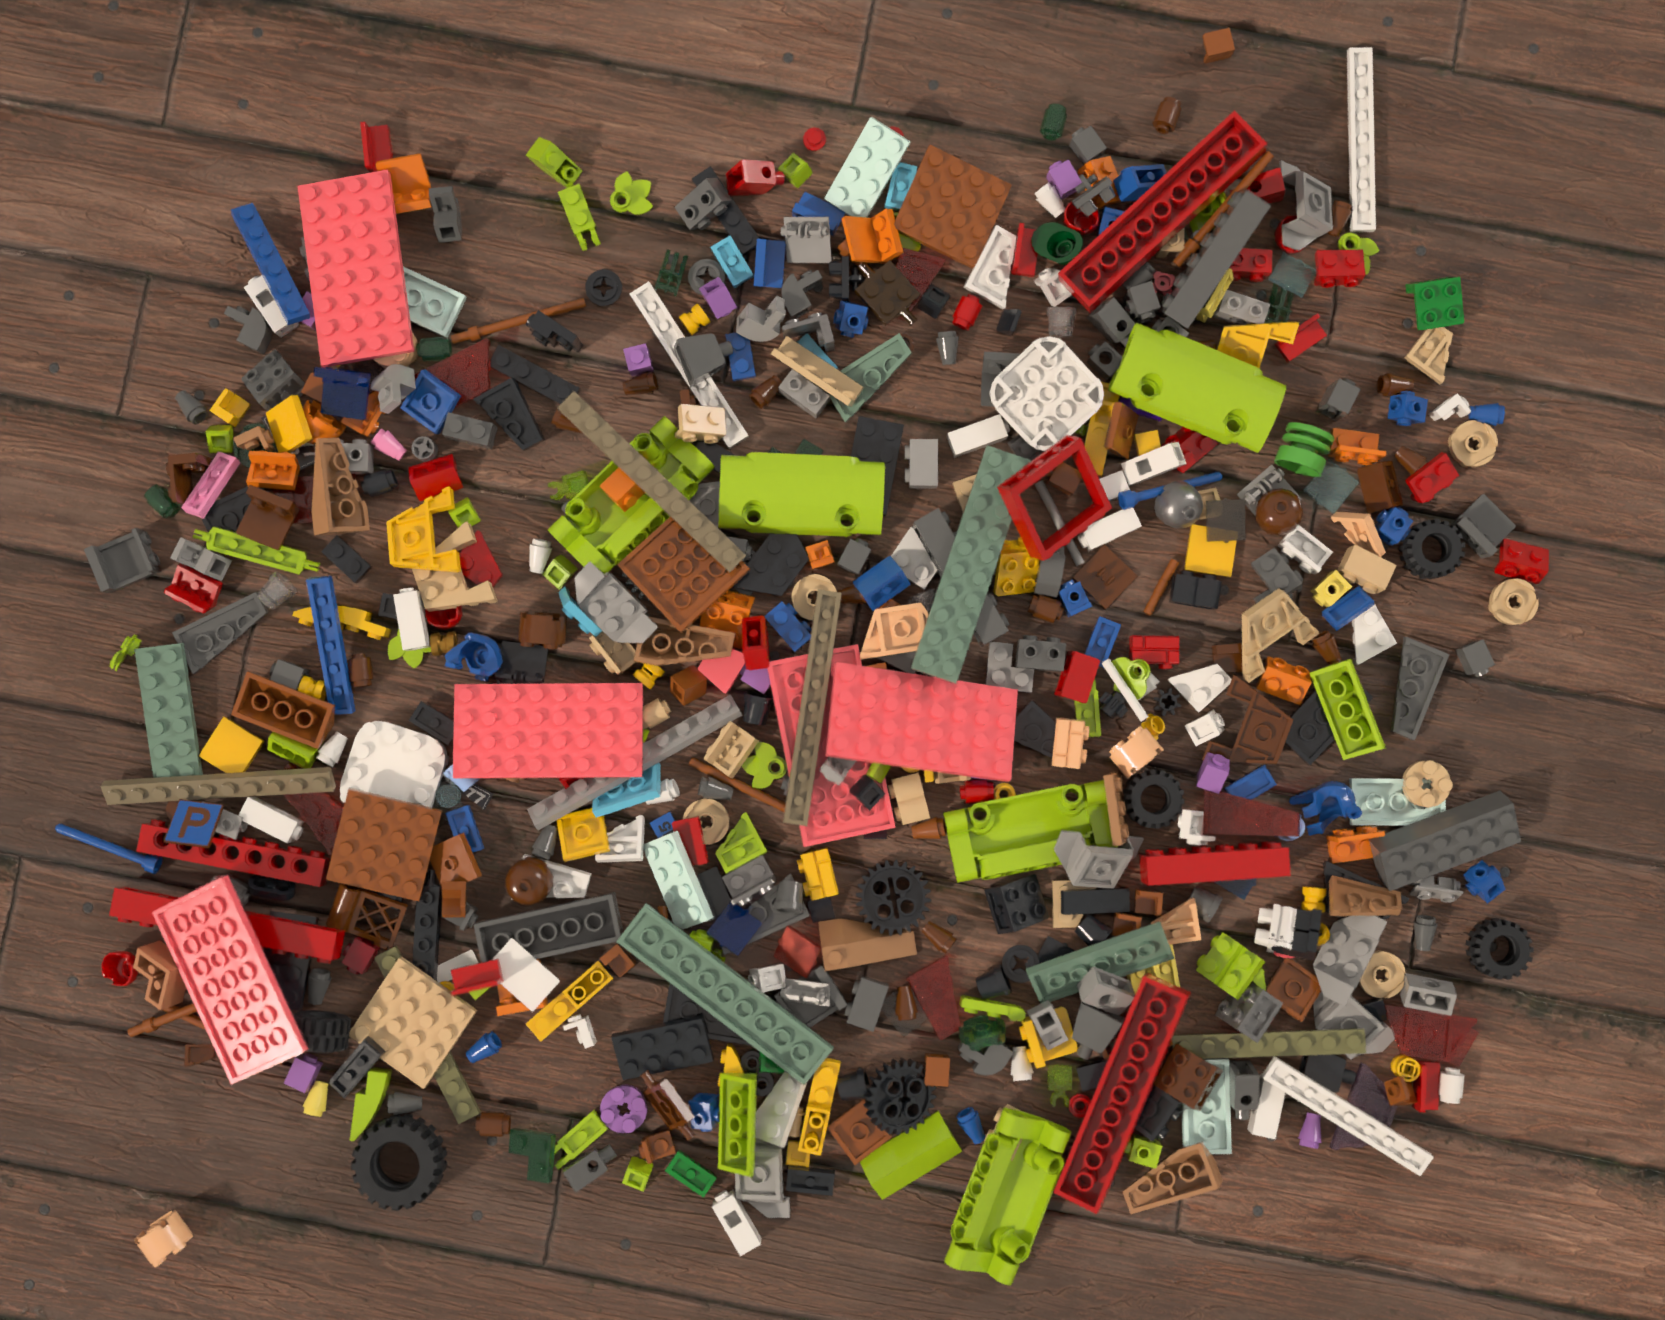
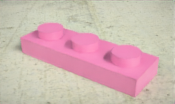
(210, 485)

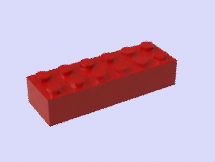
(1215, 864)

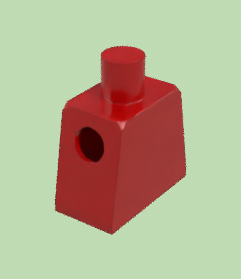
(752, 178)
(1269, 186)

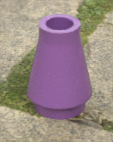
(1311, 1131)

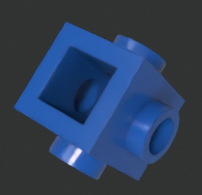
(847, 311)
(1407, 408)
(1393, 525)
(1484, 881)
(705, 1111)

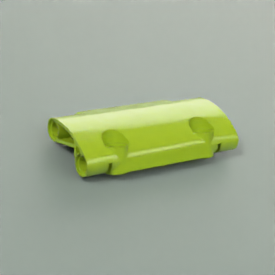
(1198, 387)
(801, 494)
(606, 534)
(1024, 830)
(1007, 1196)

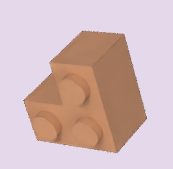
(165, 981)

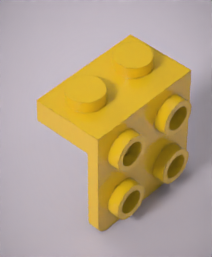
(1015, 569)
(1037, 1051)

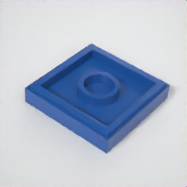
(430, 401)

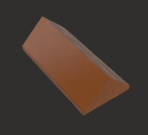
(284, 710)

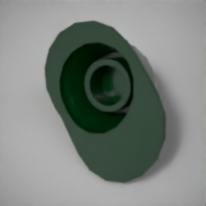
(1057, 242)

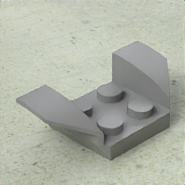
(1312, 208)
(612, 606)
(1093, 864)
(1347, 955)
(1332, 1015)
(766, 1186)

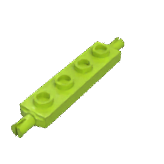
(232, 544)

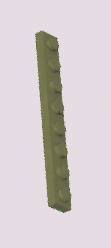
(1274, 1043)
(448, 1075)

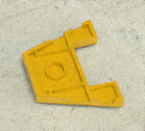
(1250, 340)
(412, 537)

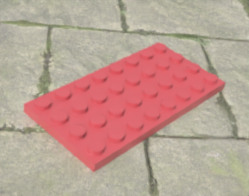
(355, 268)
(921, 722)
(548, 730)
(833, 809)
(229, 980)

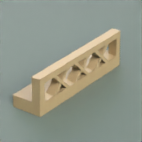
(818, 371)

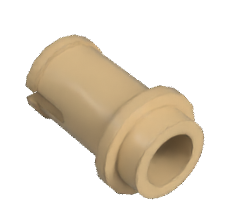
(796, 1126)

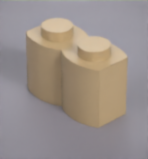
(909, 798)

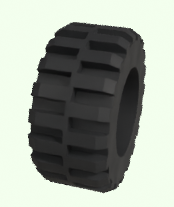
(377, 1183)

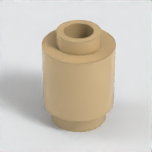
(655, 713)

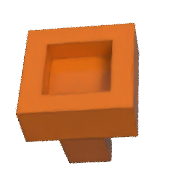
(819, 554)

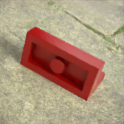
(376, 145)
(1024, 254)
(1307, 335)
(433, 476)
(1077, 677)
(693, 839)
(476, 976)
(1427, 1086)

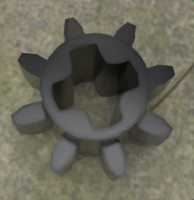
(1172, 698)
(1113, 704)

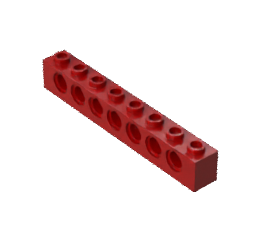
(152, 843)

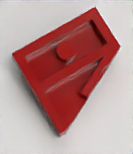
(479, 563)

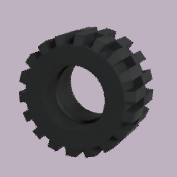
(1449, 543)
(1172, 804)
(1517, 954)
(323, 1030)

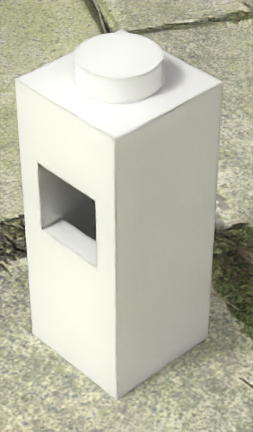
(265, 302)
(978, 435)
(1153, 463)
(1109, 529)
(411, 620)
(271, 819)
(1266, 1118)
(736, 1222)

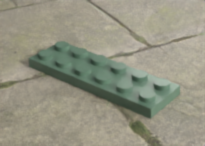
(168, 710)
(1116, 955)

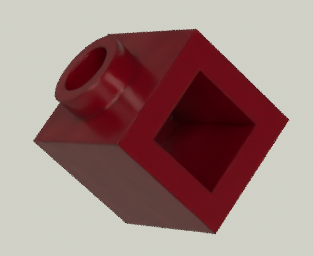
(359, 955)

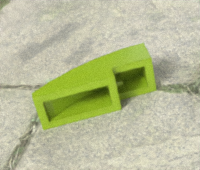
(369, 1100)

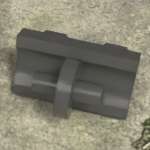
(1102, 188)

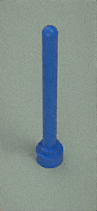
(1128, 498)
(150, 863)

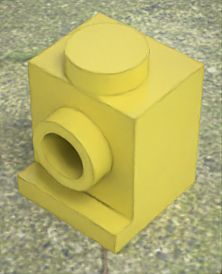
(1334, 580)

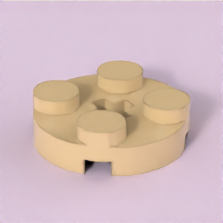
(1478, 431)
(807, 586)
(1500, 605)
(1439, 779)
(719, 818)
(1394, 975)

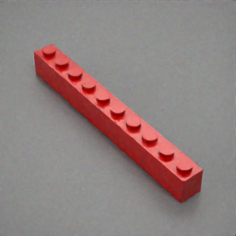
(271, 931)

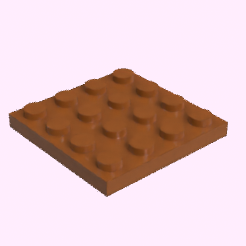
(951, 206)
(678, 574)
(384, 844)

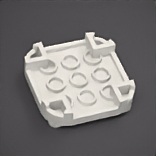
(1046, 393)
(395, 763)

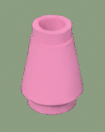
(388, 444)

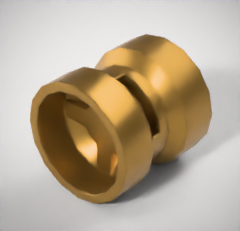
(442, 643)

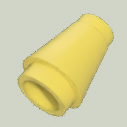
(316, 1100)

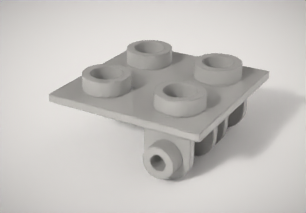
(807, 239)
(1266, 481)

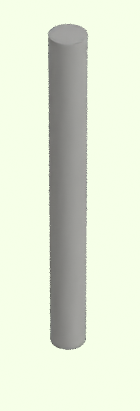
(1058, 521)

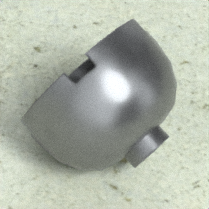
(1179, 505)

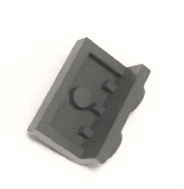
(1276, 573)

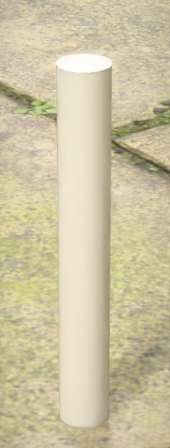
(1125, 690)

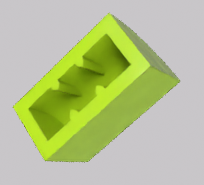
(292, 750)

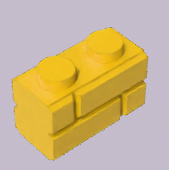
(818, 874)

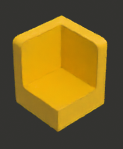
(230, 407)

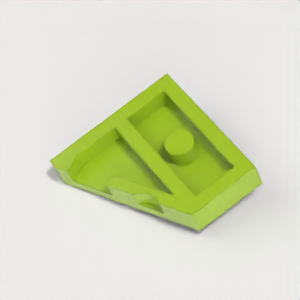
(741, 845)

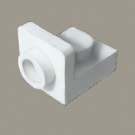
(1051, 286)
(1450, 406)
(1205, 727)
(768, 977)
(585, 1033)

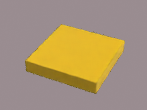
(289, 425)
(1208, 557)
(231, 747)
(582, 835)

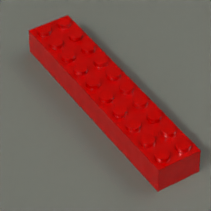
(1162, 211)
(1122, 1092)

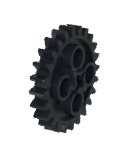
(914, 893)
(899, 1096)

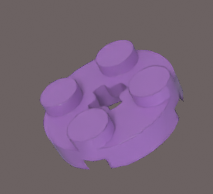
(636, 1104)

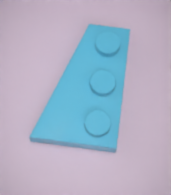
(630, 792)

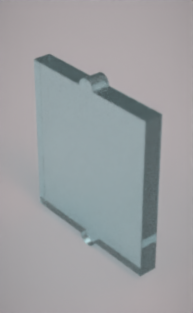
(1292, 275)
(1331, 487)

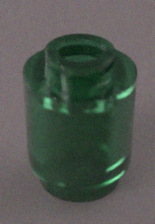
(1053, 122)
(434, 349)
(160, 501)

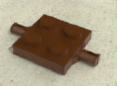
(668, 1104)

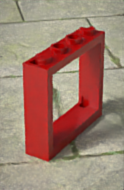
(1036, 470)

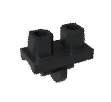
(841, 268)

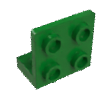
(1437, 302)

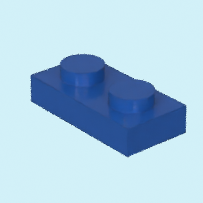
(741, 359)
(1102, 639)
(463, 821)

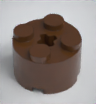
(542, 629)

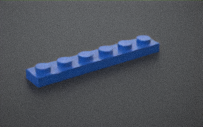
(270, 264)
(330, 643)

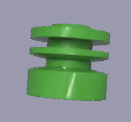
(1305, 446)

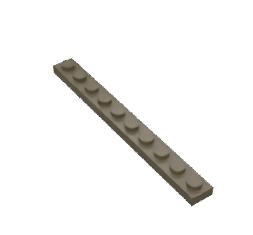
(651, 481)
(812, 707)
(218, 786)

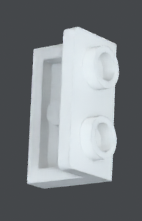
(1305, 550)
(1191, 827)

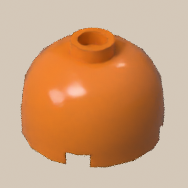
(321, 424)

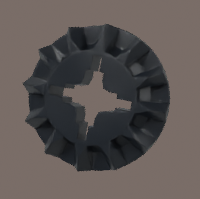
(596, 279)
(1009, 962)

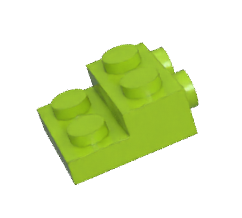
(1229, 965)

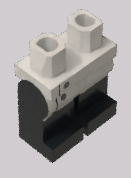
(1290, 932)

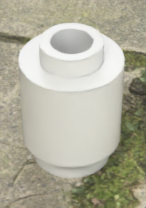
(1451, 1085)

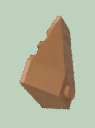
(335, 493)
(670, 646)
(854, 943)
(1180, 1176)

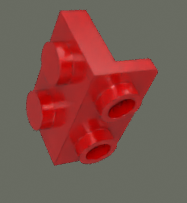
(1252, 264)
(1339, 268)
(1192, 444)
(1431, 478)
(1522, 561)
(194, 589)

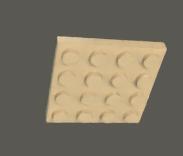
(413, 1022)

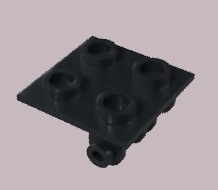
(522, 664)

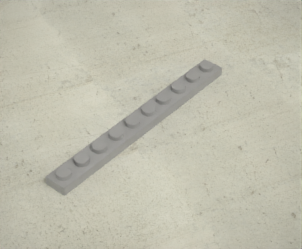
(653, 752)

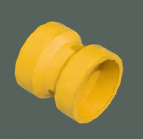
(693, 320)
(645, 677)
(313, 688)
(1313, 898)
(1401, 1064)

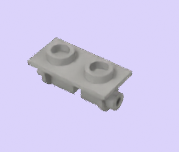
(230, 824)
(1446, 889)
(806, 992)

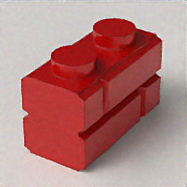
(755, 643)
(1155, 650)

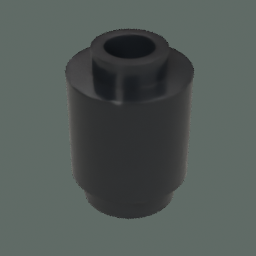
(379, 482)

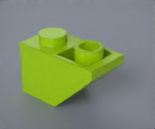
(554, 162)

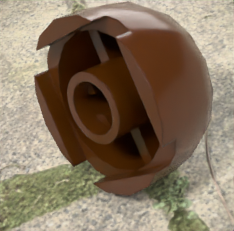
(1279, 511)
(529, 881)

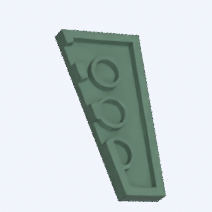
(873, 371)

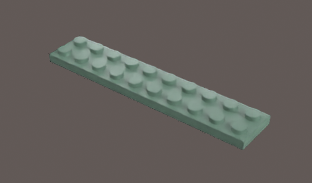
(968, 570)
(725, 994)

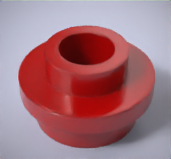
(1080, 1113)

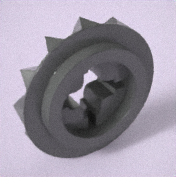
(700, 268)

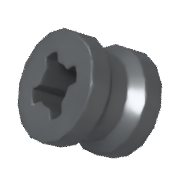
(420, 447)

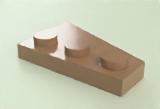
(1116, 807)
(1361, 899)

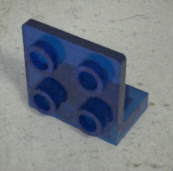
(344, 392)

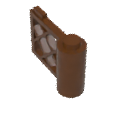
(346, 911)

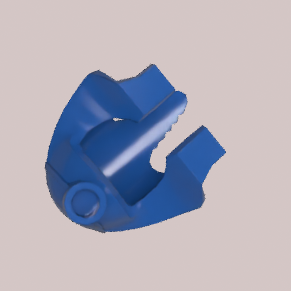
(480, 653)
(1331, 801)

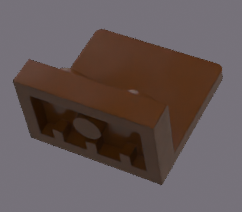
(180, 471)
(267, 518)
(1188, 1077)

